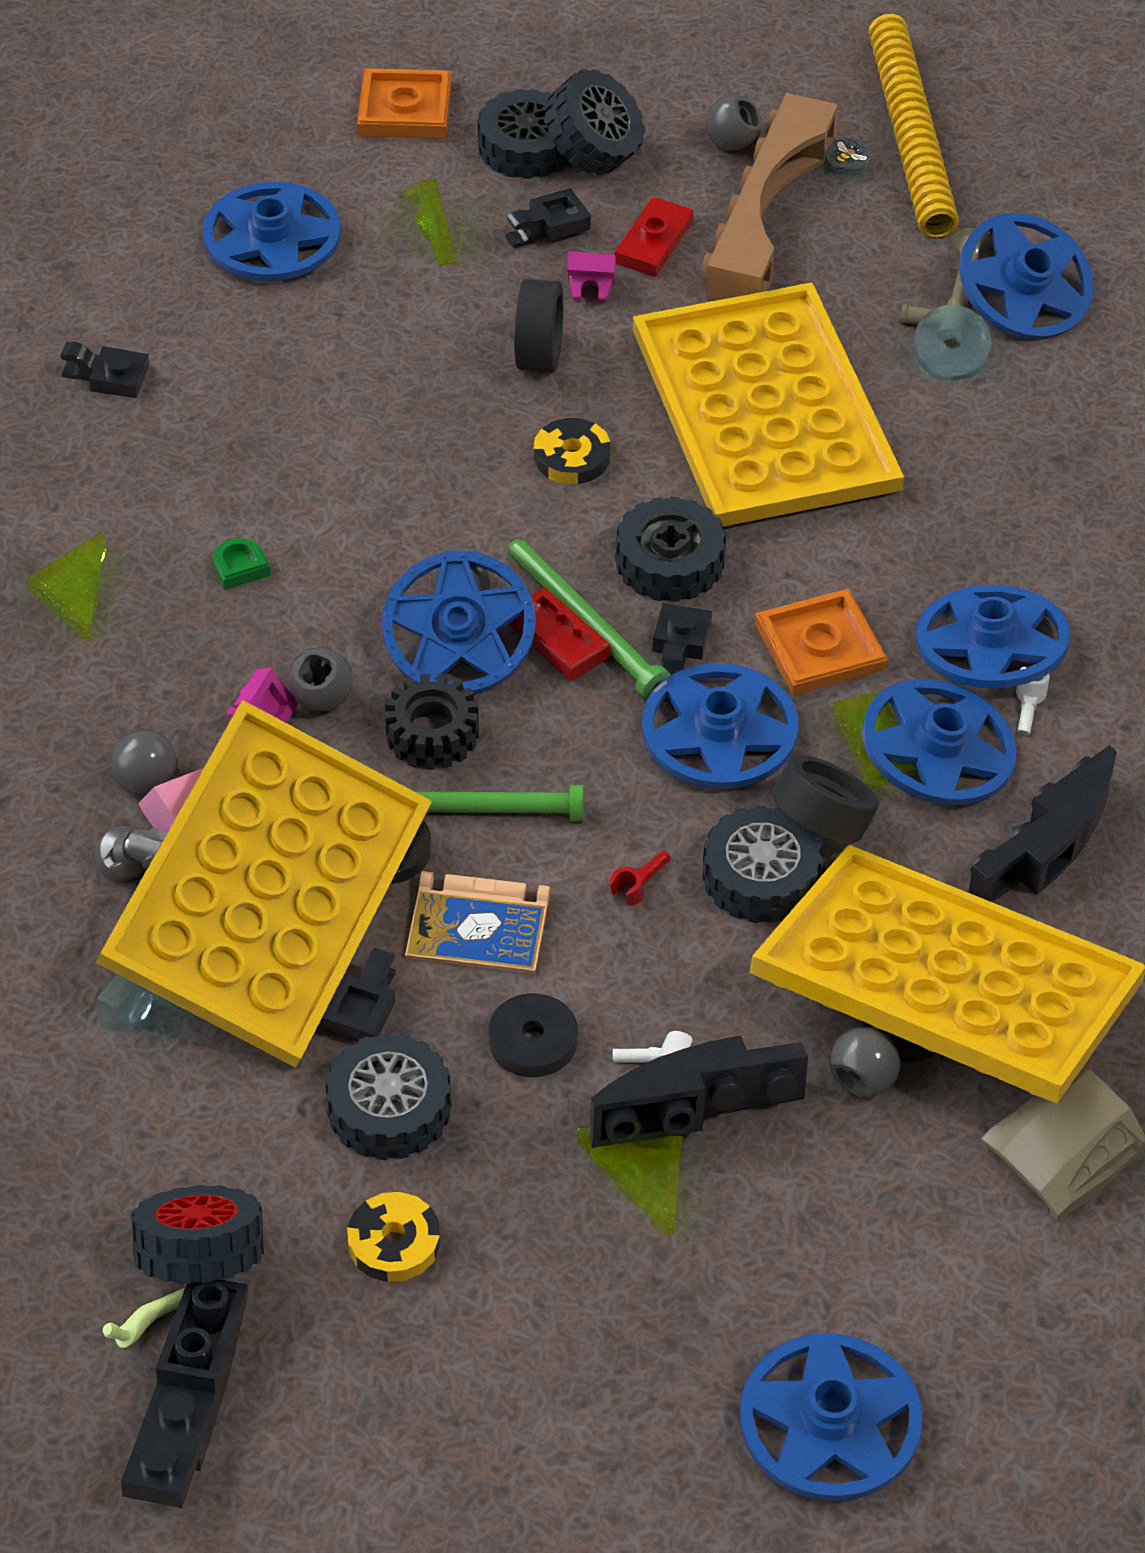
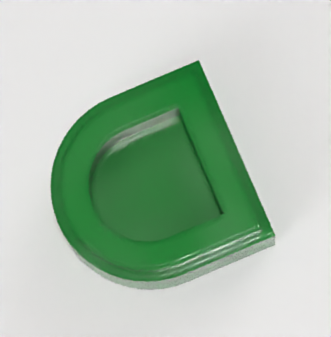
(239, 562)

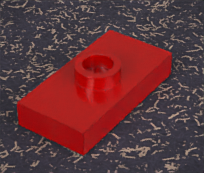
(654, 236)
(563, 636)

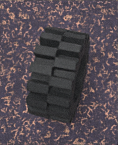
(431, 744)

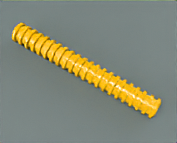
(913, 126)

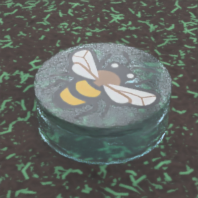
(849, 158)

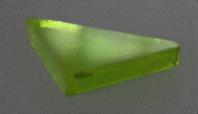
(432, 219)
(73, 584)
(644, 1171)

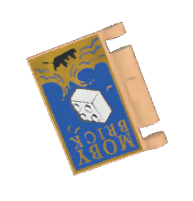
(478, 923)

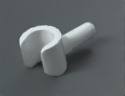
(1030, 695)
(673, 1042)

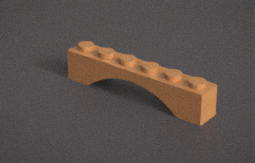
(793, 145)

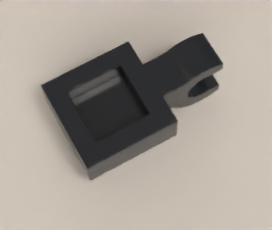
(552, 214)
(110, 372)
(681, 635)
(365, 1002)

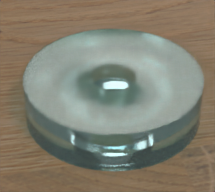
(957, 324)

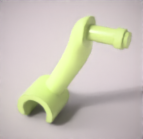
(142, 1319)

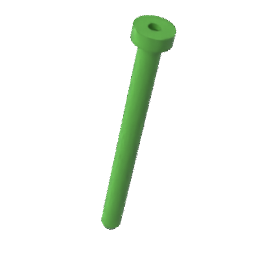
(647, 676)
(510, 802)

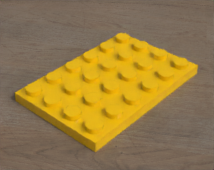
(766, 404)
(265, 883)
(950, 972)

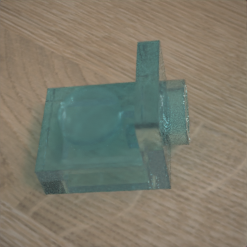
(125, 1004)

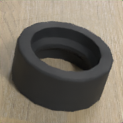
(538, 325)
(825, 799)

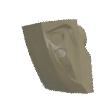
(1071, 1146)

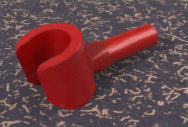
(637, 878)

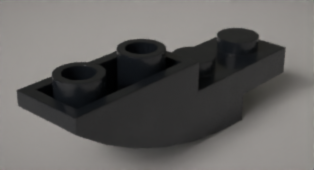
(1058, 831)
(680, 1087)
(187, 1393)

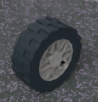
(754, 841)
(368, 1081)

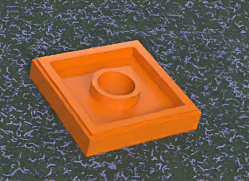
(404, 103)
(820, 641)

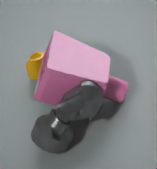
(129, 851)

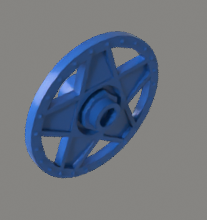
(272, 230)
(1026, 276)
(459, 620)
(992, 635)
(720, 725)
(939, 742)
(830, 1417)

